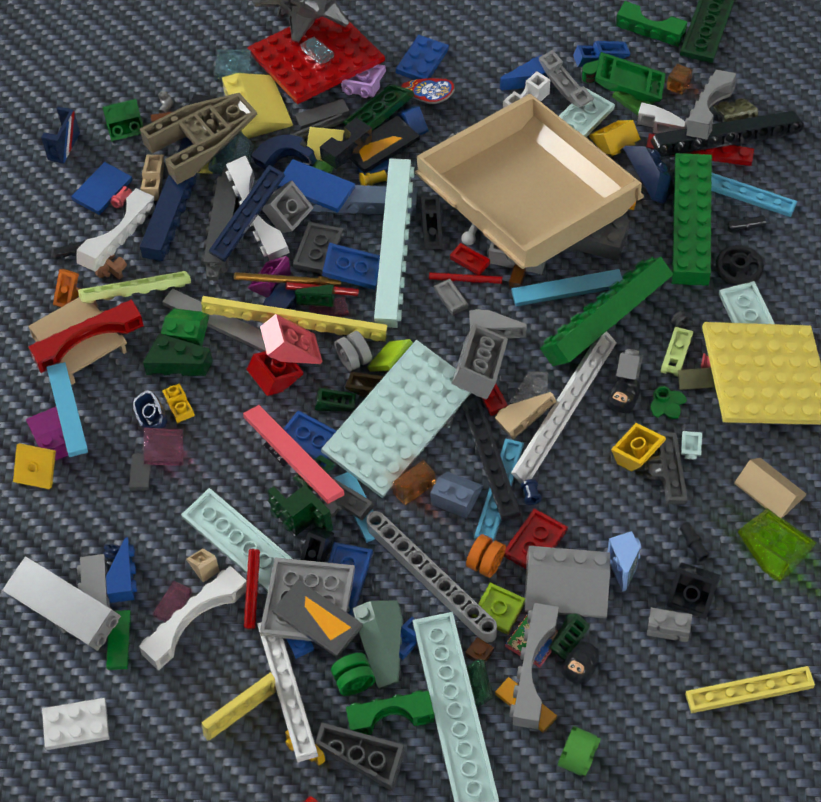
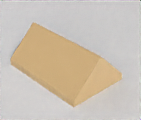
(769, 487)

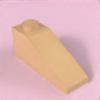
(522, 414)

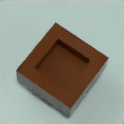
(479, 650)

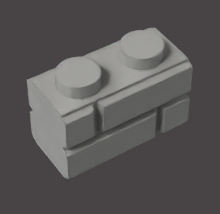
(669, 624)

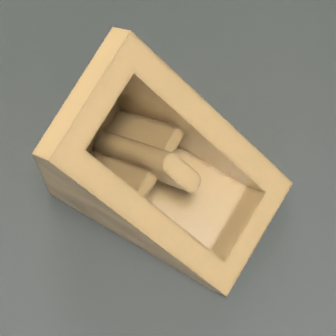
(204, 564)

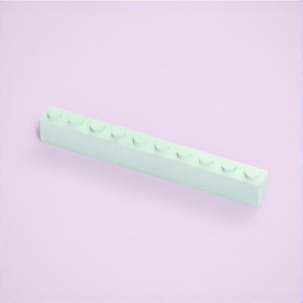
(393, 243)

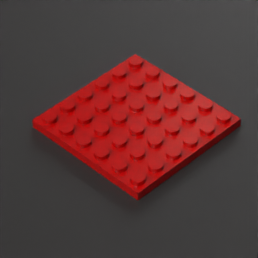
(303, 76)

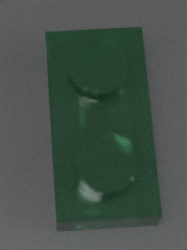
(479, 682)

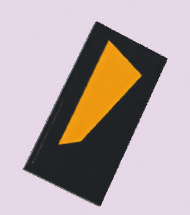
(385, 143)

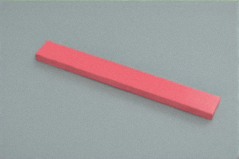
(293, 454)

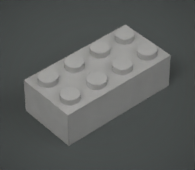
(480, 361)

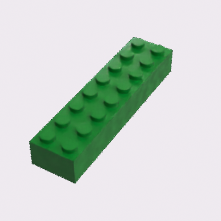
(692, 219)
(606, 311)

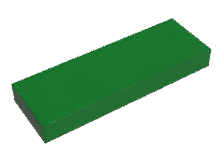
(119, 642)

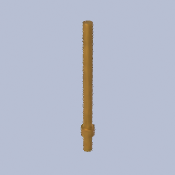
(283, 279)

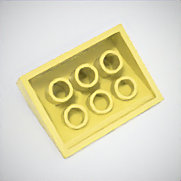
(264, 97)

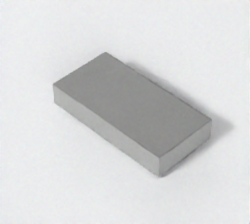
(451, 297)

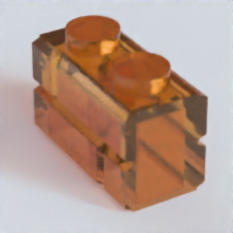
(414, 482)

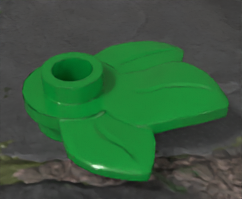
(667, 405)

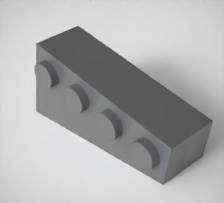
(364, 753)

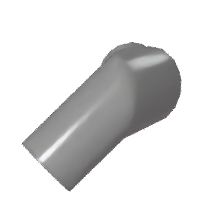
(166, 102)

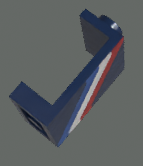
(59, 146)

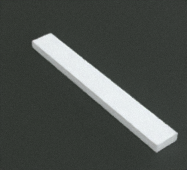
(289, 698)

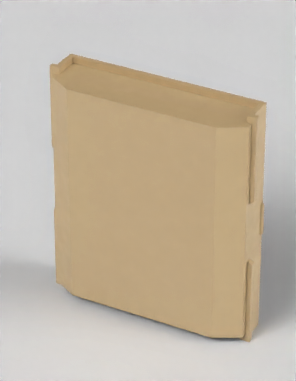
(529, 181)

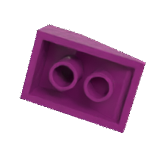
(48, 432)

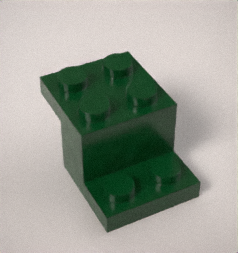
(299, 510)

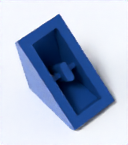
(414, 118)

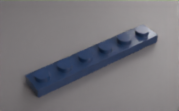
(246, 213)

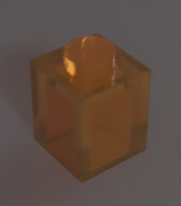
(679, 79)

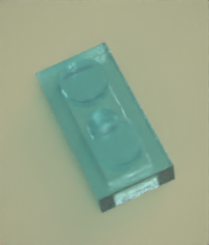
(317, 50)

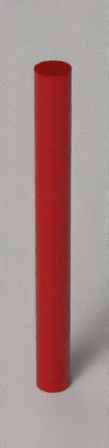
(465, 278)
(338, 290)

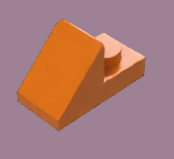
(66, 288)

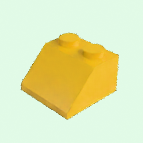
(615, 136)
(636, 447)

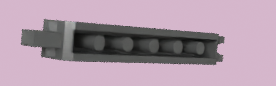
(223, 208)

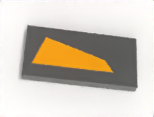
(317, 618)

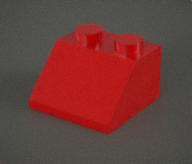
(272, 374)

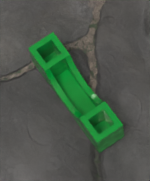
(668, 31)
(414, 707)

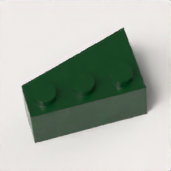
(177, 357)

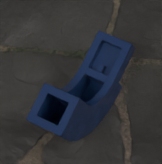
(282, 146)

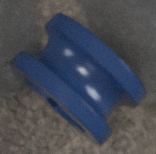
(111, 550)

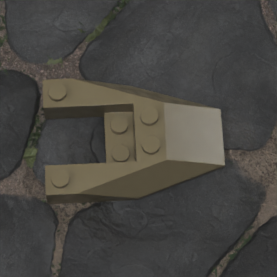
(207, 125)

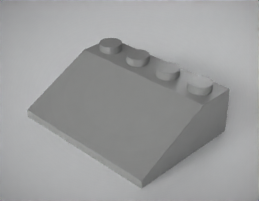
(568, 579)

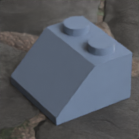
(455, 494)

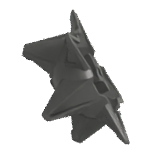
(304, 13)

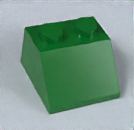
(186, 325)

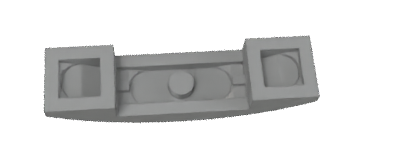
(563, 81)

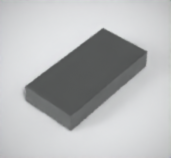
(139, 474)

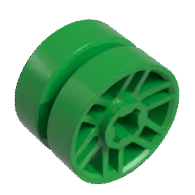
(353, 674)

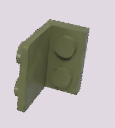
(736, 110)

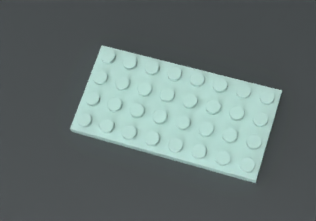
(397, 419)

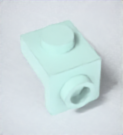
(691, 444)

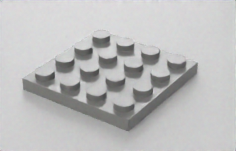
(328, 579)

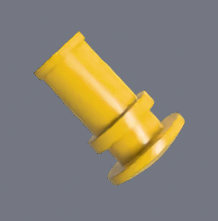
(370, 179)

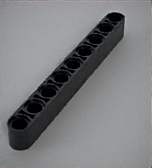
(729, 133)

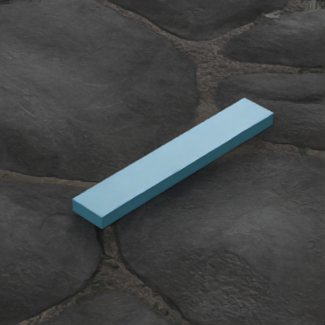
(752, 195)
(565, 287)
(67, 409)
(490, 517)

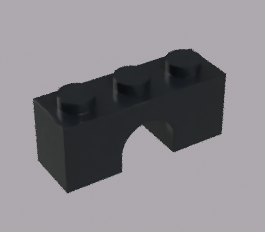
(356, 137)

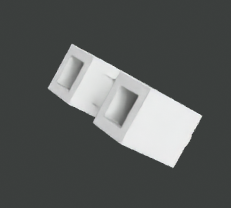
(537, 85)

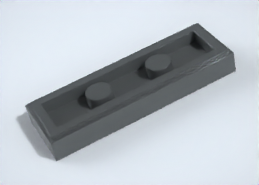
(321, 113)

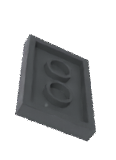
(314, 246)

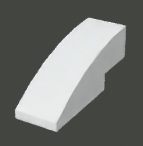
(659, 119)

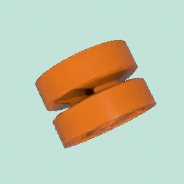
(485, 555)

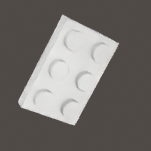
(75, 724)

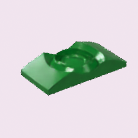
(629, 77)

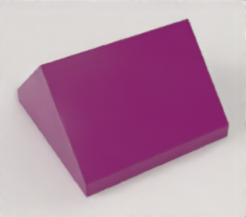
(273, 267)

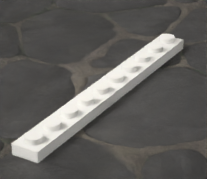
(563, 408)

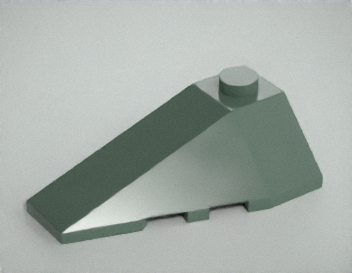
(381, 638)

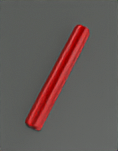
(251, 589)

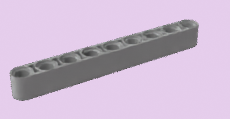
(433, 584)

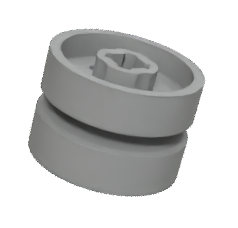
(353, 351)

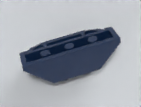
(651, 171)

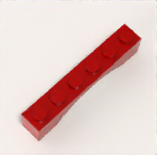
(119, 319)

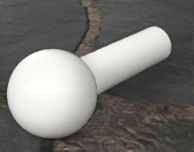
(469, 237)

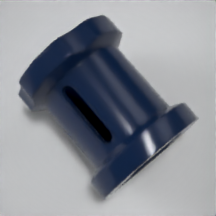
(531, 492)

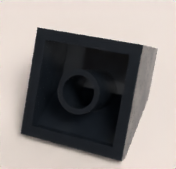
(693, 590)

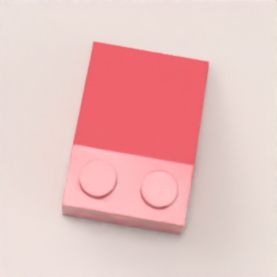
(289, 342)

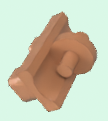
(113, 267)

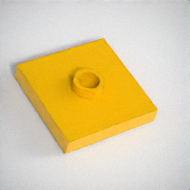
(34, 466)

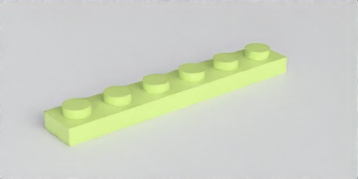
(127, 288)

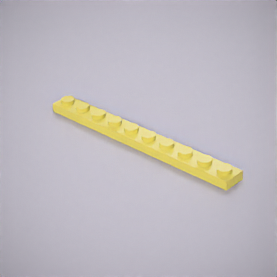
(306, 320)

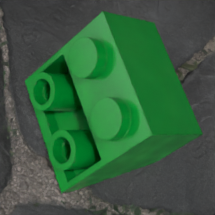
(123, 119)

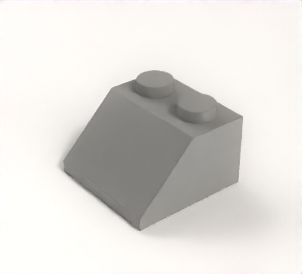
(287, 207)

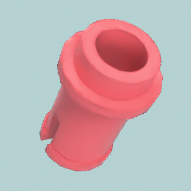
(119, 199)

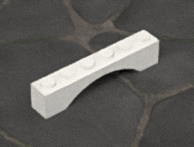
(271, 238)
(97, 250)
(161, 645)

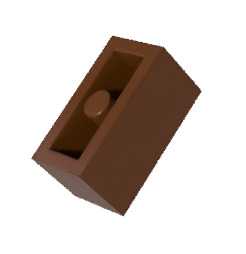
(517, 277)

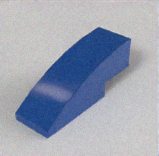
(586, 54)

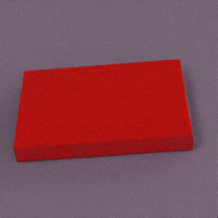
(536, 531)

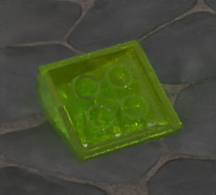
(775, 544)

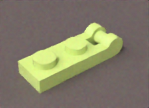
(677, 350)

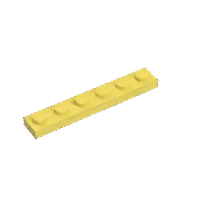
(749, 689)

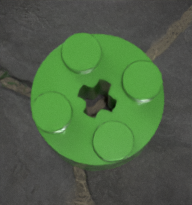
(578, 750)

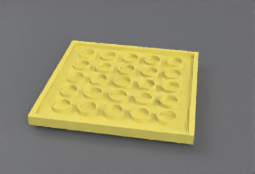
(765, 372)

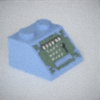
(624, 557)

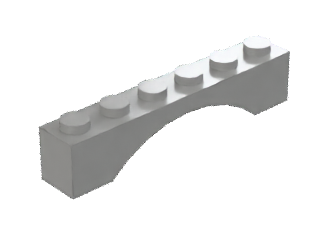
(701, 119)
(528, 704)

